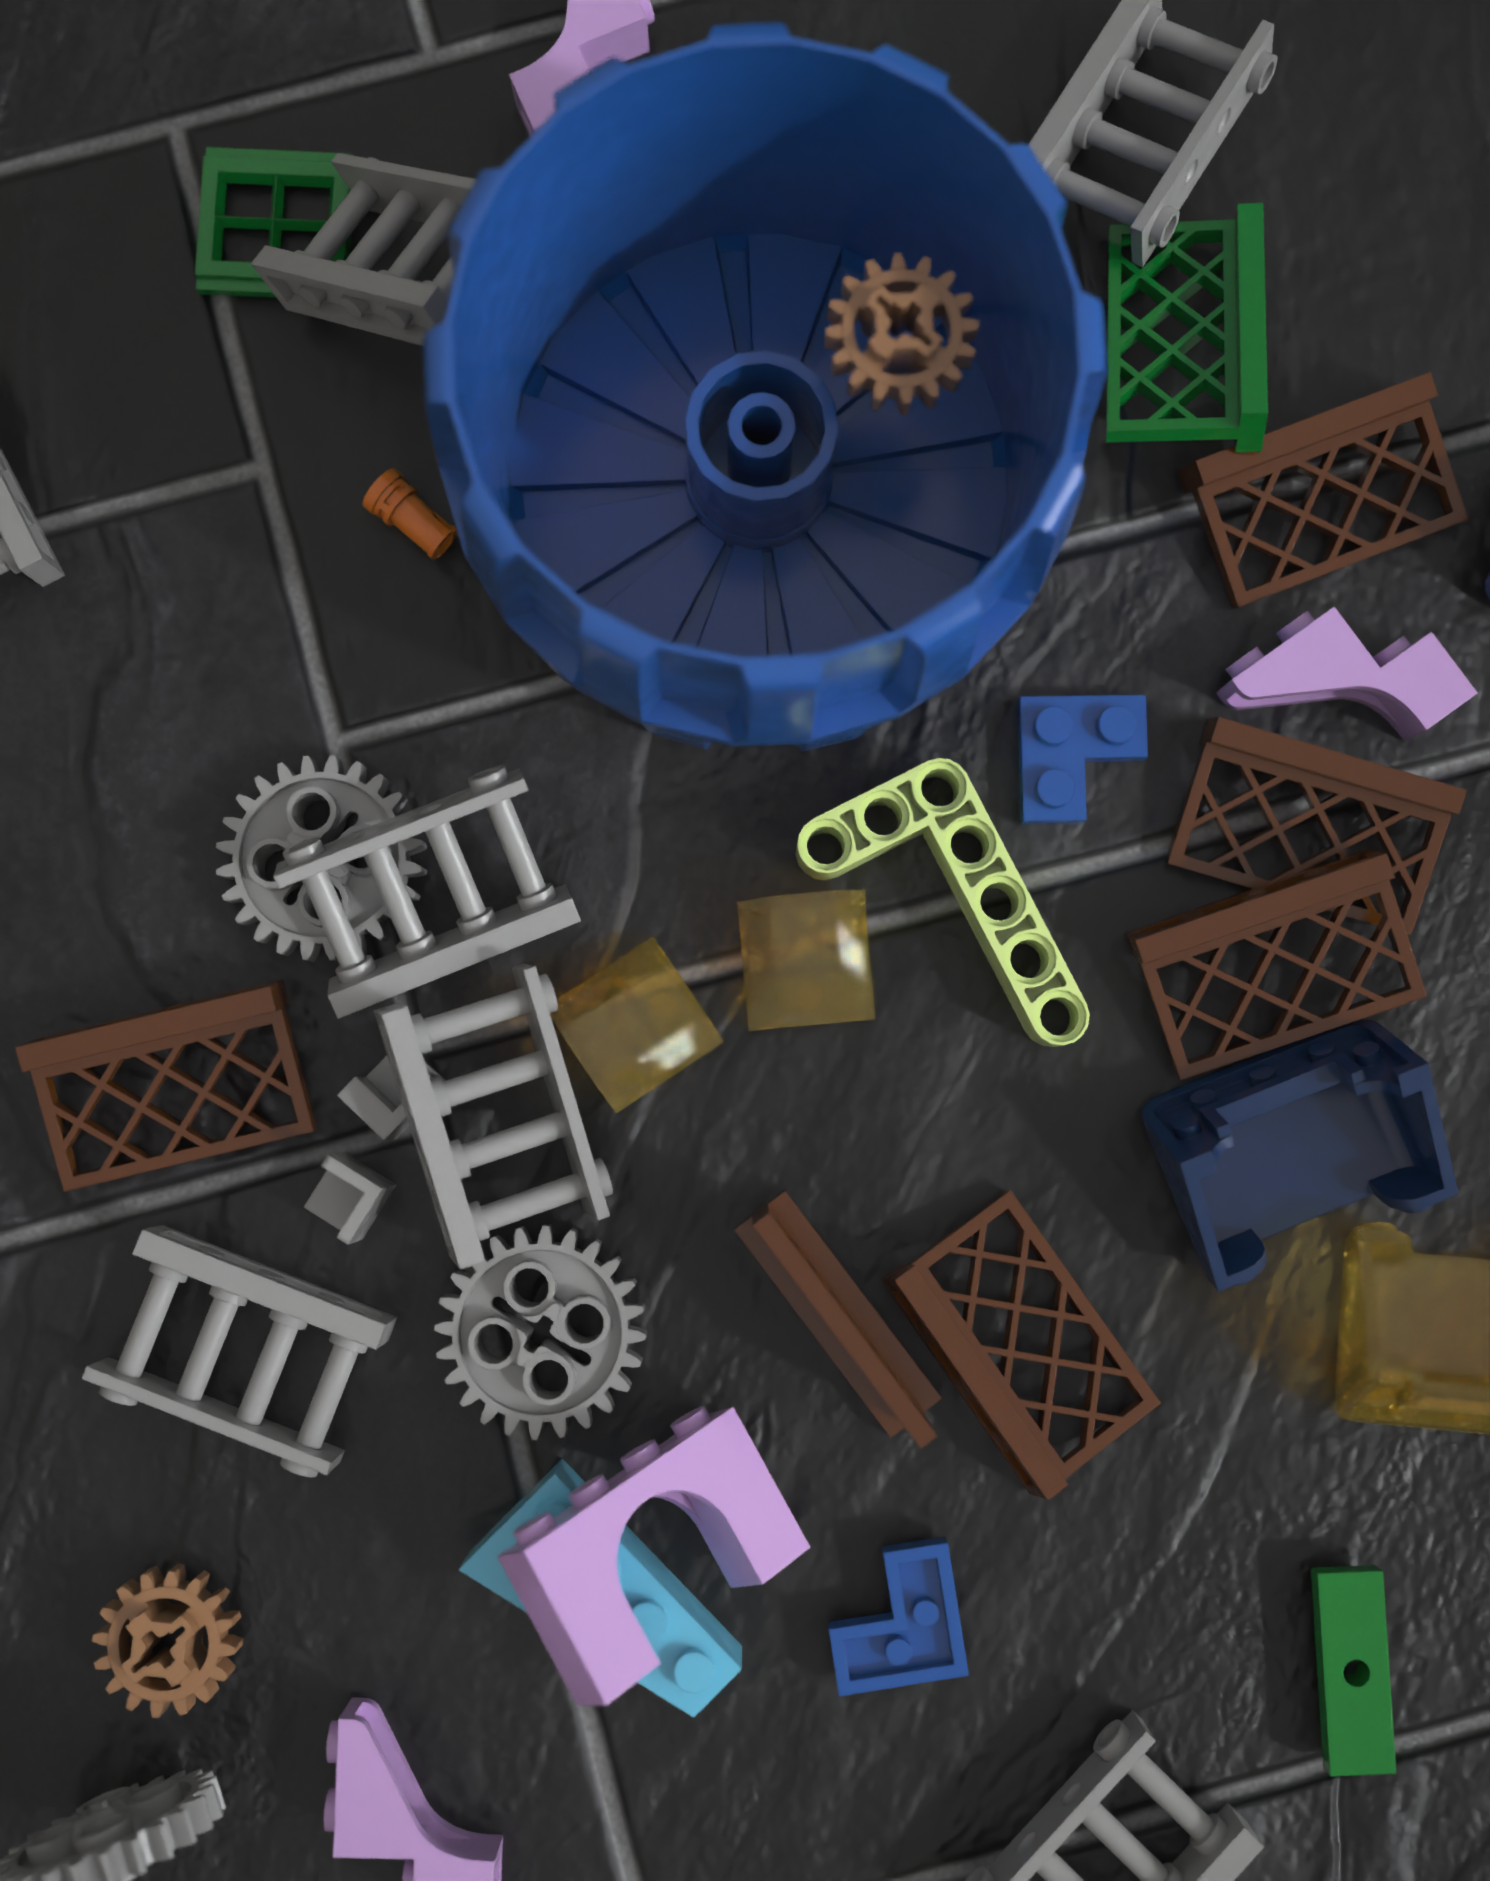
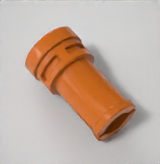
(400, 506)

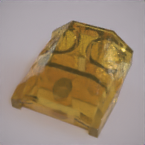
(806, 959)
(634, 1025)

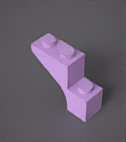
(590, 36)
(1327, 661)
(384, 1812)

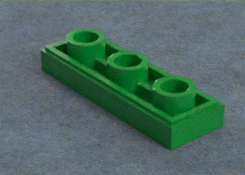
(1357, 1705)

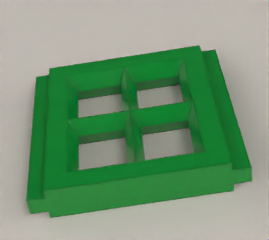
(257, 168)

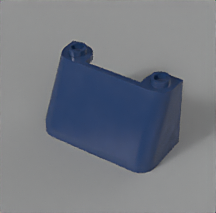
(1298, 1140)

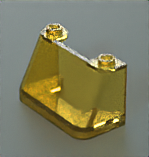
(1412, 1335)

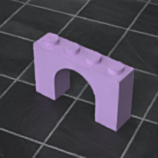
(569, 1562)

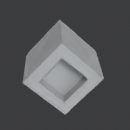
(379, 1101)
(349, 1196)

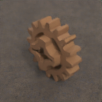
(894, 303)
(150, 1615)

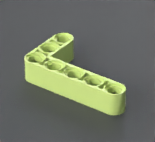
(966, 881)

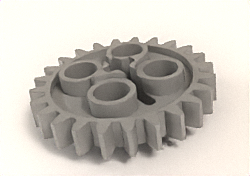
(277, 823)
(509, 1381)
(120, 1831)

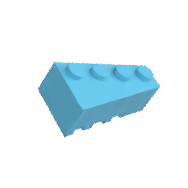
(691, 1644)

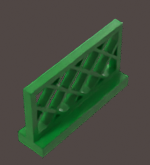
(1241, 339)

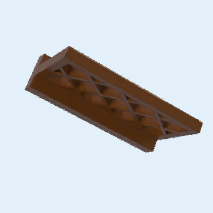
(1307, 440)
(1326, 771)
(1261, 910)
(156, 1031)
(840, 1317)
(977, 1377)

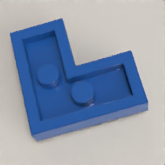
(1059, 738)
(916, 1639)

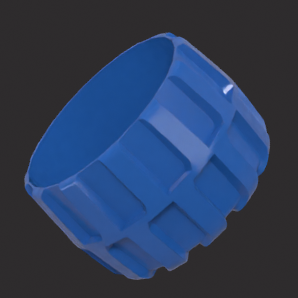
(653, 408)

